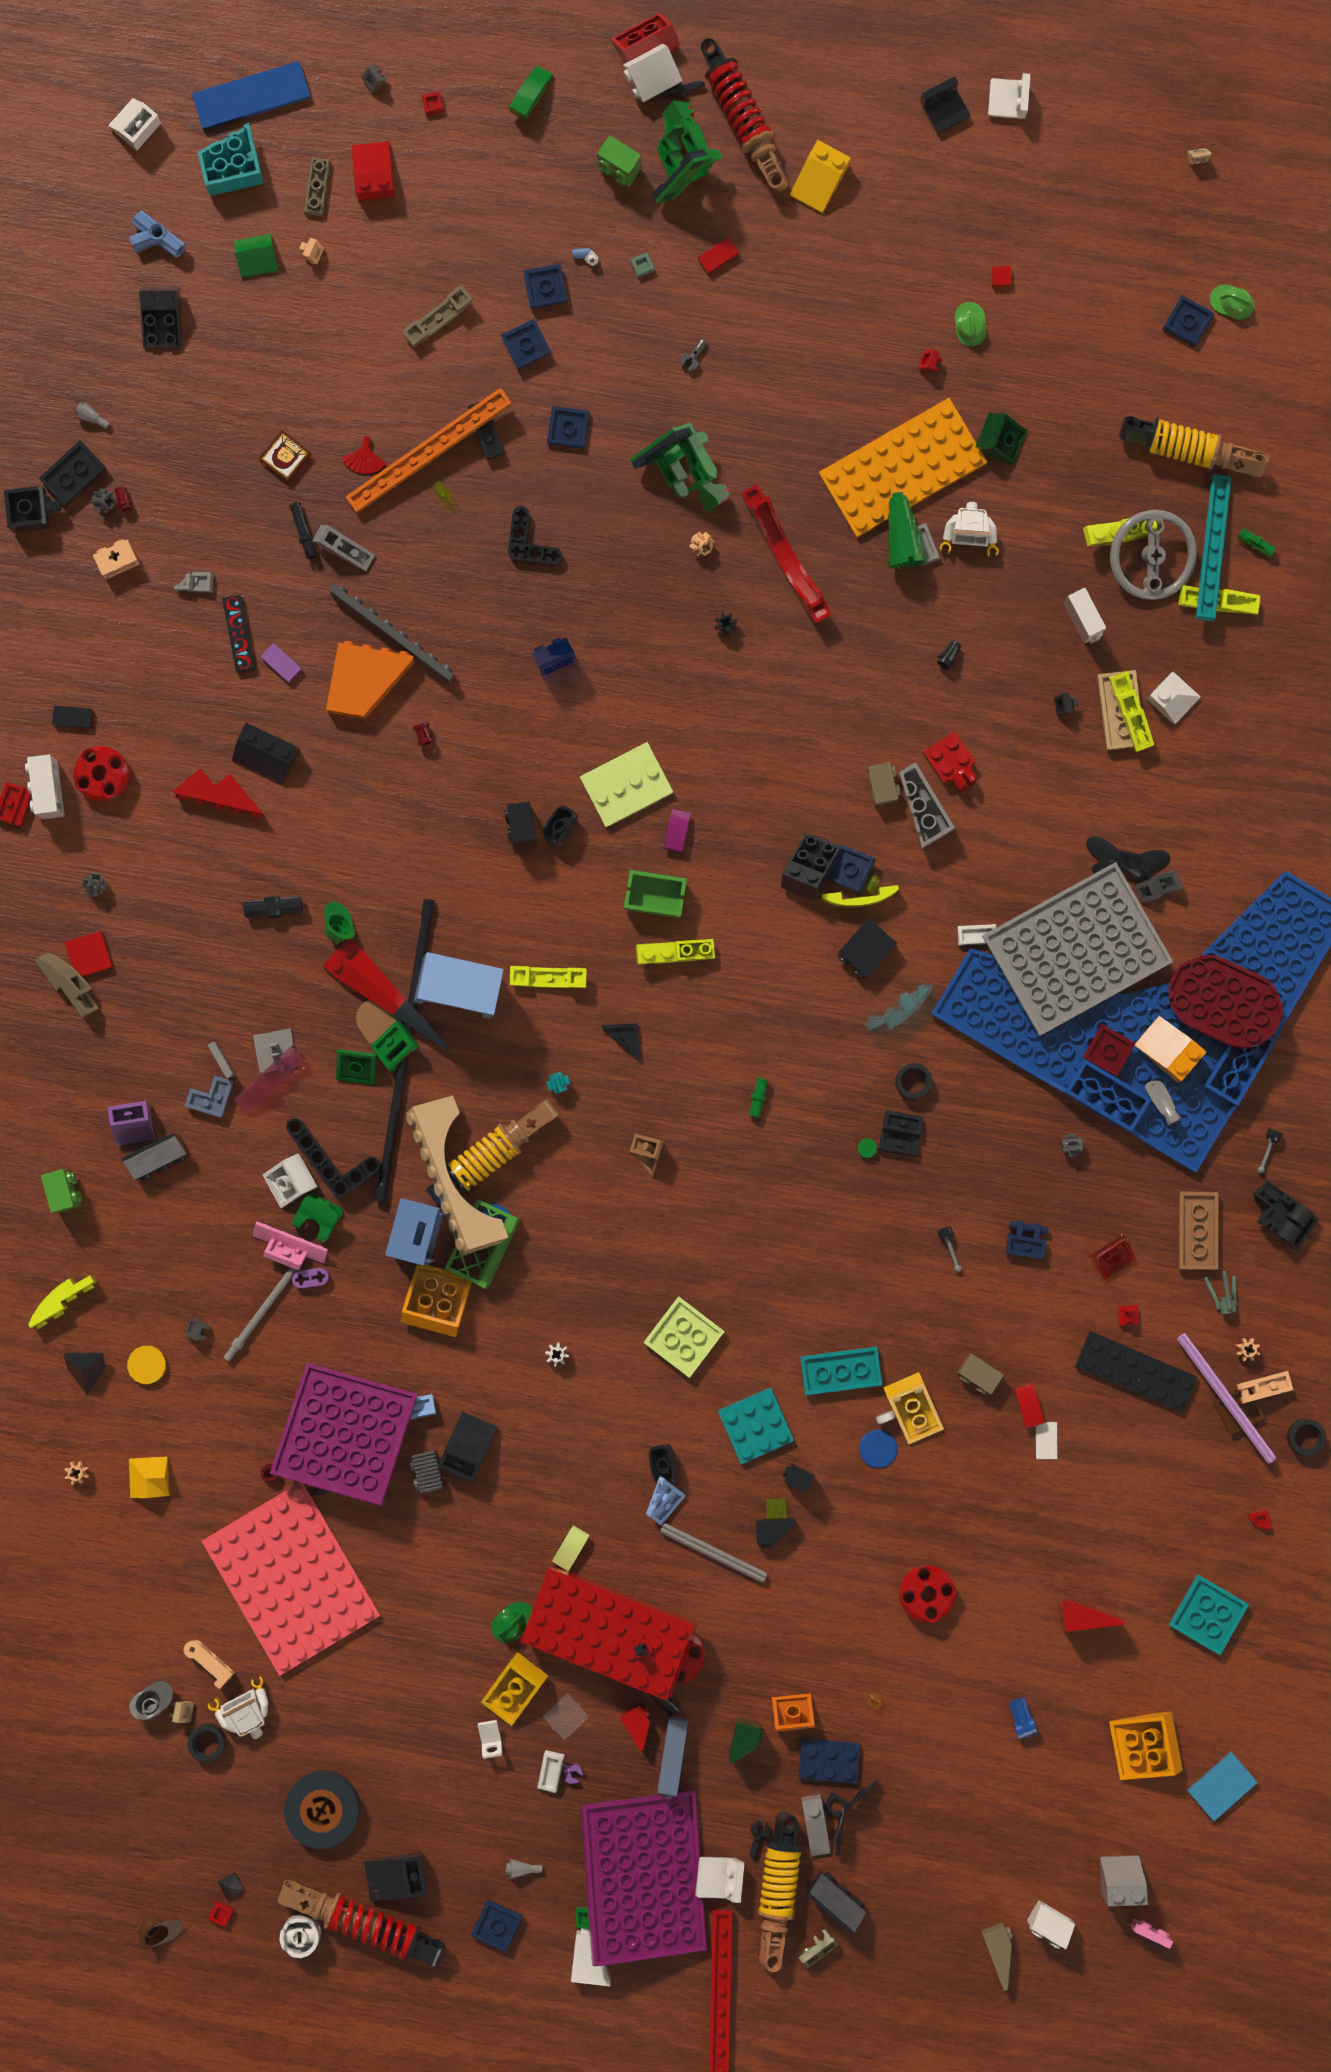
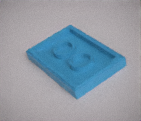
(1222, 1786)

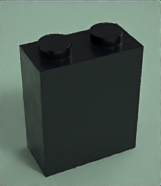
(866, 949)

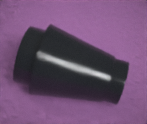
(948, 656)

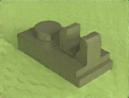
(815, 1953)

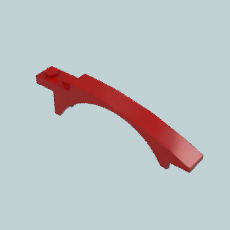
(772, 532)

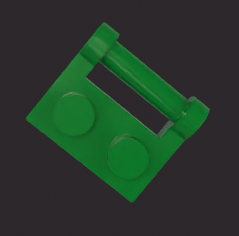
(390, 1041)

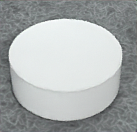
(883, 1418)

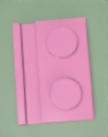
(1146, 1930)

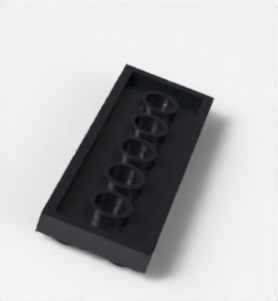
(1136, 1371)

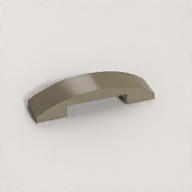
(438, 317)

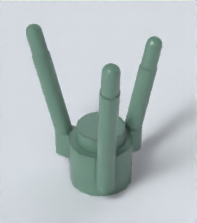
(1227, 1303)

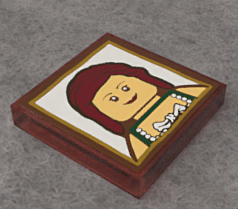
(285, 456)

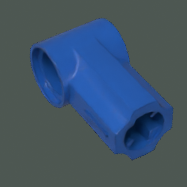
(1024, 1723)

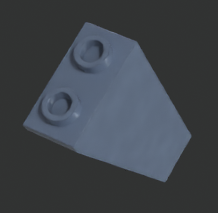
(672, 1757)

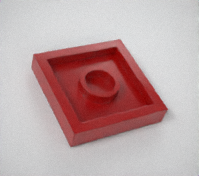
(89, 954)

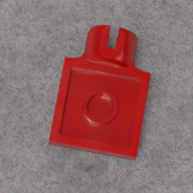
(952, 761)

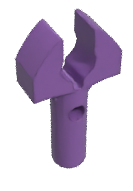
(566, 1769)

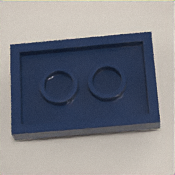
(829, 1760)

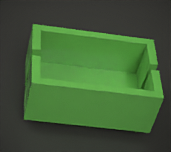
(655, 894)

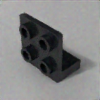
(944, 105)

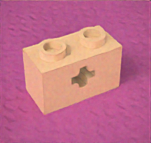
(126, 558)

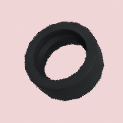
(899, 1078)
(1292, 1441)
(192, 1743)

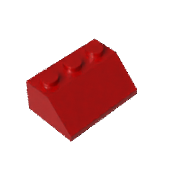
(644, 37)

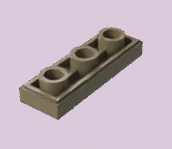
(316, 196)

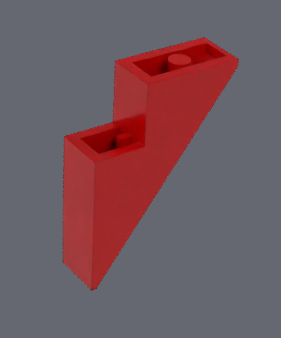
(223, 794)

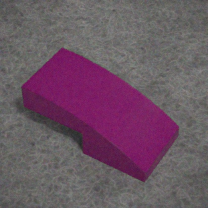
(677, 831)

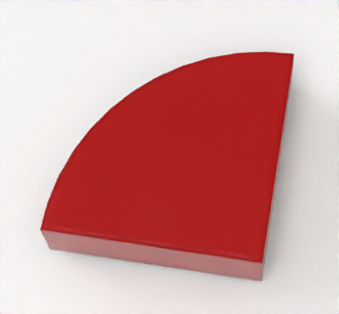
(1260, 1519)

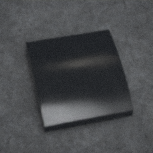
(900, 1133)

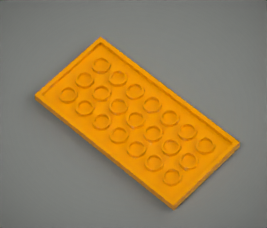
(910, 459)

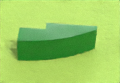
(530, 92)

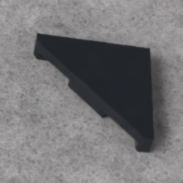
(626, 1036)

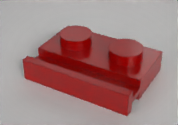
(14, 804)

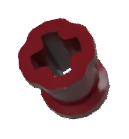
(423, 734)

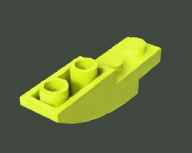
(1104, 533)
(675, 951)
(54, 1303)

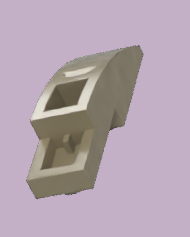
(69, 980)

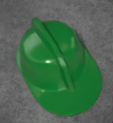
(338, 923)
(511, 1622)

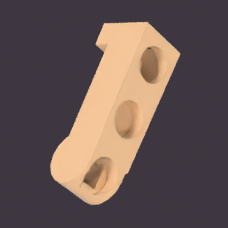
(212, 1663)

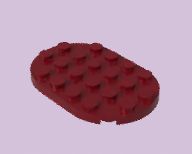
(1225, 1001)

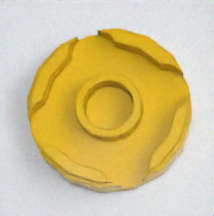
(146, 1364)

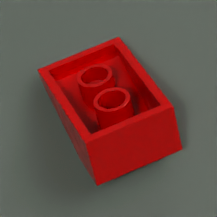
(372, 171)
(1079, 1616)

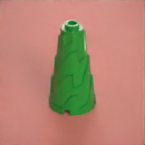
(903, 537)

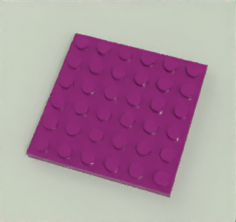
(343, 1434)

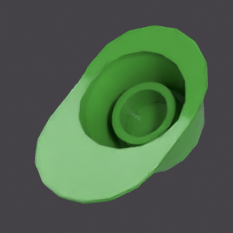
(1232, 301)
(970, 324)

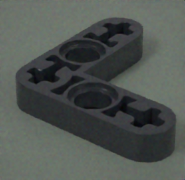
(522, 543)

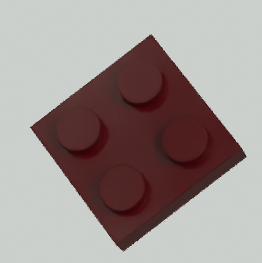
(1108, 1050)

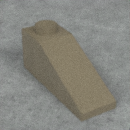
(999, 1947)

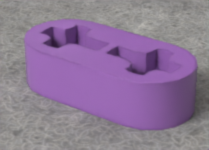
(309, 1273)

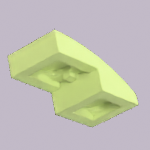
(570, 1548)

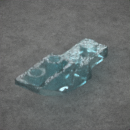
(906, 1004)

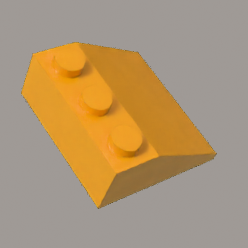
(435, 1300)
(1146, 1746)

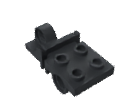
(1284, 1215)

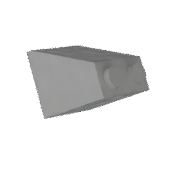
(1122, 1881)

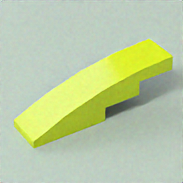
(1227, 601)
(1131, 711)

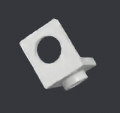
(490, 1738)

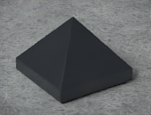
(230, 1885)

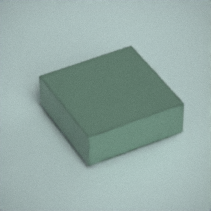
(642, 265)

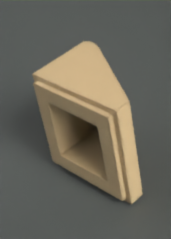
(1198, 156)

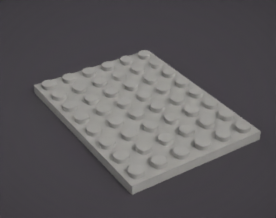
(1077, 949)

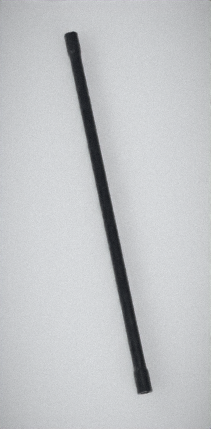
(382, 1186)

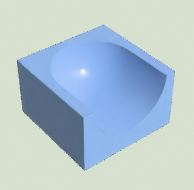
(458, 984)

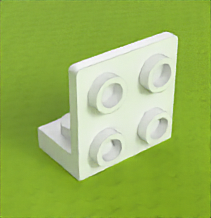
(1009, 97)
(720, 1878)

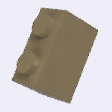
(882, 784)
(979, 1373)

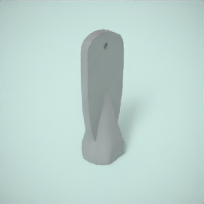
(1162, 1101)

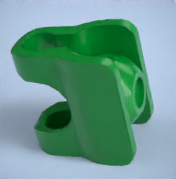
(321, 1210)

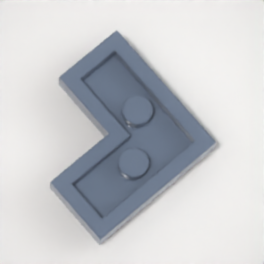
(215, 1101)

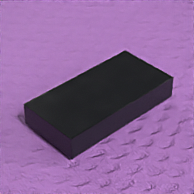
(72, 716)

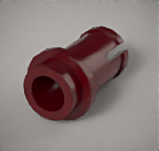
(123, 499)

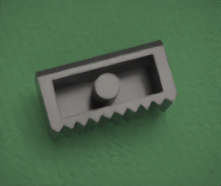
(426, 1472)

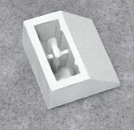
(135, 123)
(1051, 1924)

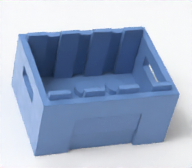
(408, 1231)

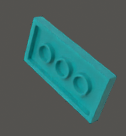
(841, 1370)

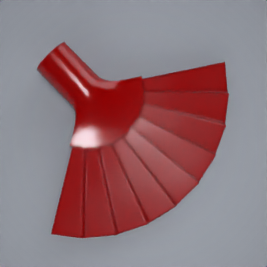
(364, 459)

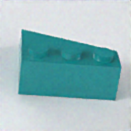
(231, 163)

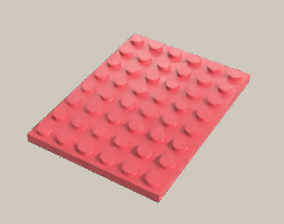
(291, 1578)

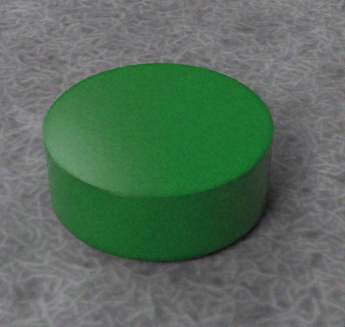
(867, 1148)

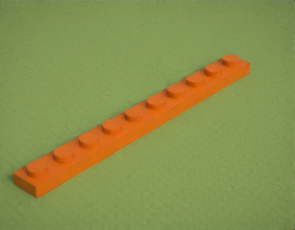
(429, 450)

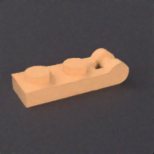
(1265, 1386)

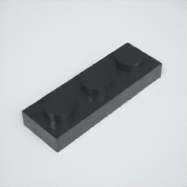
(489, 439)

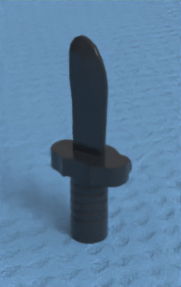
(680, 89)

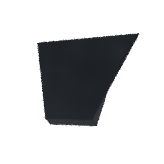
(85, 1368)

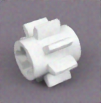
(562, 1355)

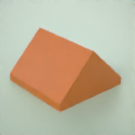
(793, 1712)

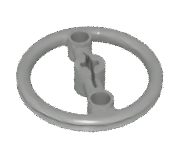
(1153, 547)

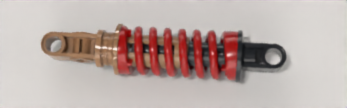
(741, 114)
(371, 1927)

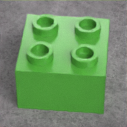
(619, 161)
(61, 1190)

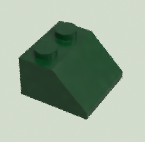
(1001, 437)
(745, 1738)

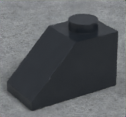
(798, 1477)
(772, 1530)

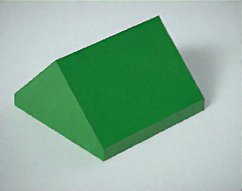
(255, 255)
(356, 1066)

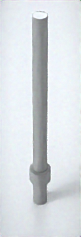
(238, 1343)

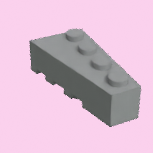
(926, 809)

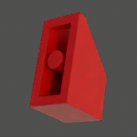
(637, 1723)

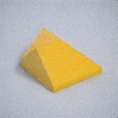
(149, 1477)

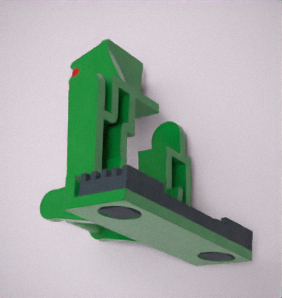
(697, 161)
(671, 447)

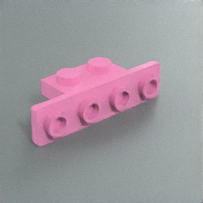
(288, 1248)

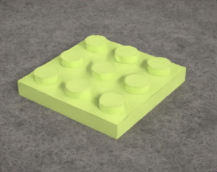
(684, 1336)

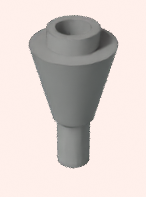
(87, 413)
(517, 1868)

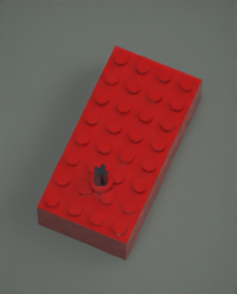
(609, 1632)

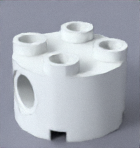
(300, 1935)

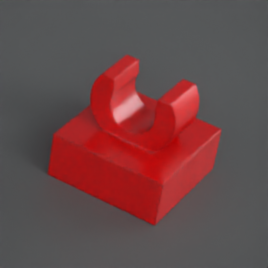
(929, 360)
(1127, 1315)

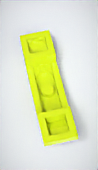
(836, 898)
(548, 977)

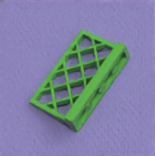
(495, 1255)

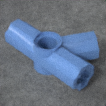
(147, 239)

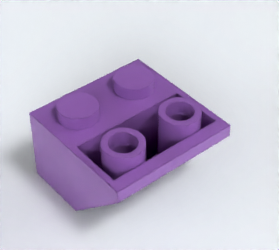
(131, 1123)

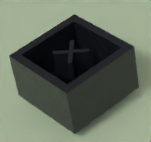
(521, 824)

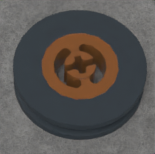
(340, 1823)

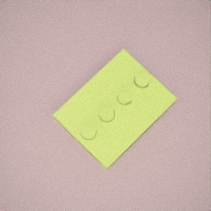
(626, 784)

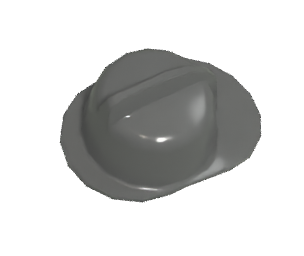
(151, 1701)

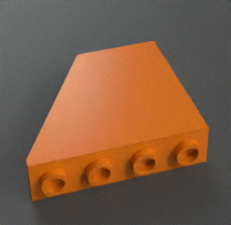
(364, 678)

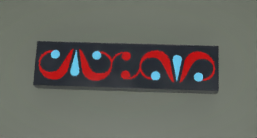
(238, 633)

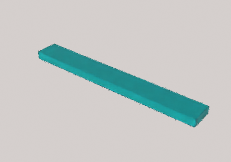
(1213, 547)

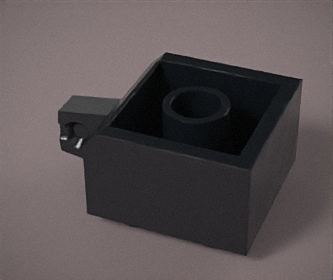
(29, 508)

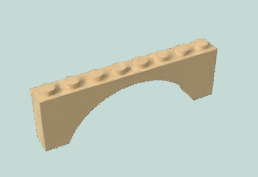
(469, 1226)

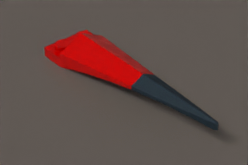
(360, 973)

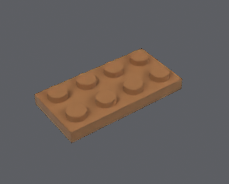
(1198, 1230)

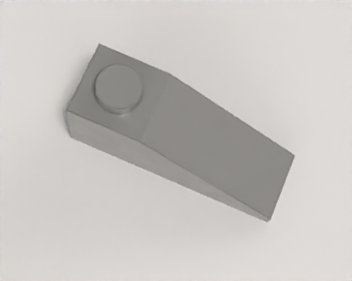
(343, 547)
(815, 1825)

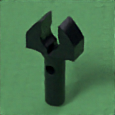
(758, 1837)

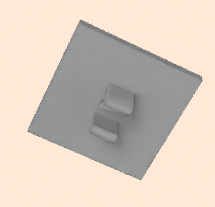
(271, 1046)

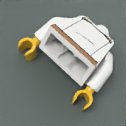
(971, 528)
(243, 1713)

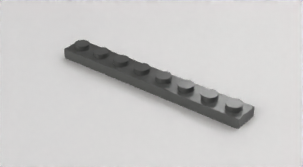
(385, 627)

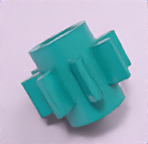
(558, 1083)

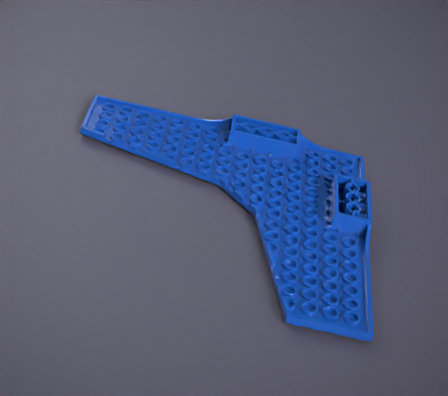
(1275, 937)

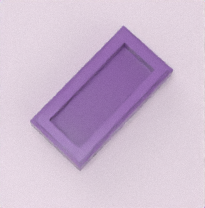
(281, 663)

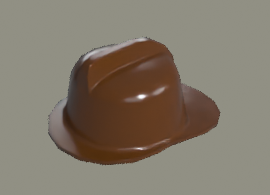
(157, 1932)

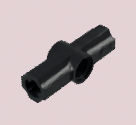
(273, 907)

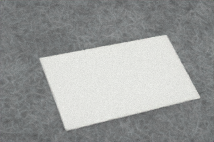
(1046, 1441)

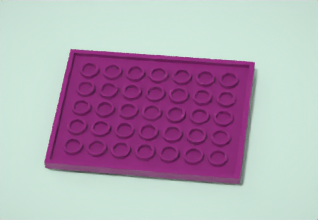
(642, 1878)

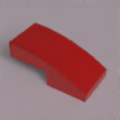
(1029, 1406)

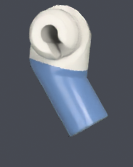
(587, 254)

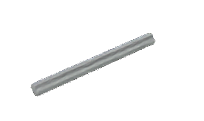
(713, 1552)

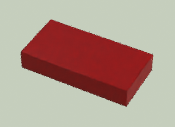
(718, 255)

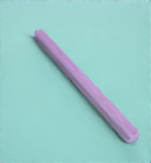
(1226, 1398)

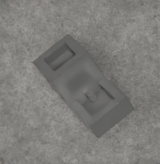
(1158, 885)

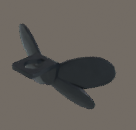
(1135, 864)
(840, 1814)

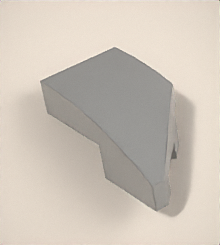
(196, 582)

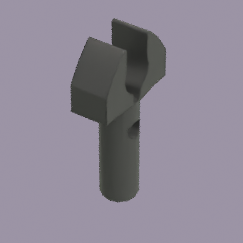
(695, 353)

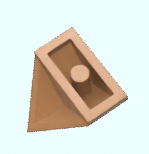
(647, 1152)

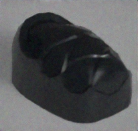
(560, 827)
(664, 1463)

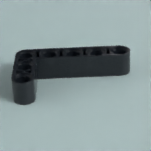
(328, 1163)

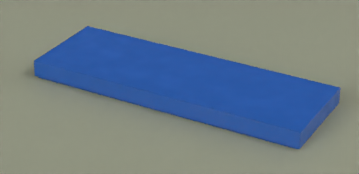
(251, 95)

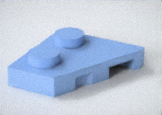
(664, 1500)

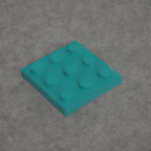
(755, 1425)
(1208, 1614)

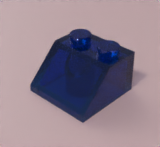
(553, 656)

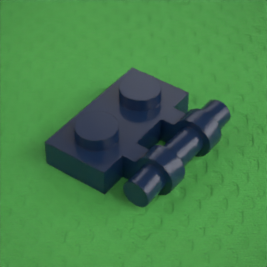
(1023, 1245)

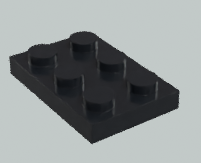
(72, 473)

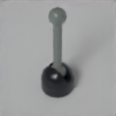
(1273, 1137)
(946, 1235)

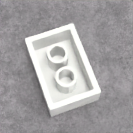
(45, 787)

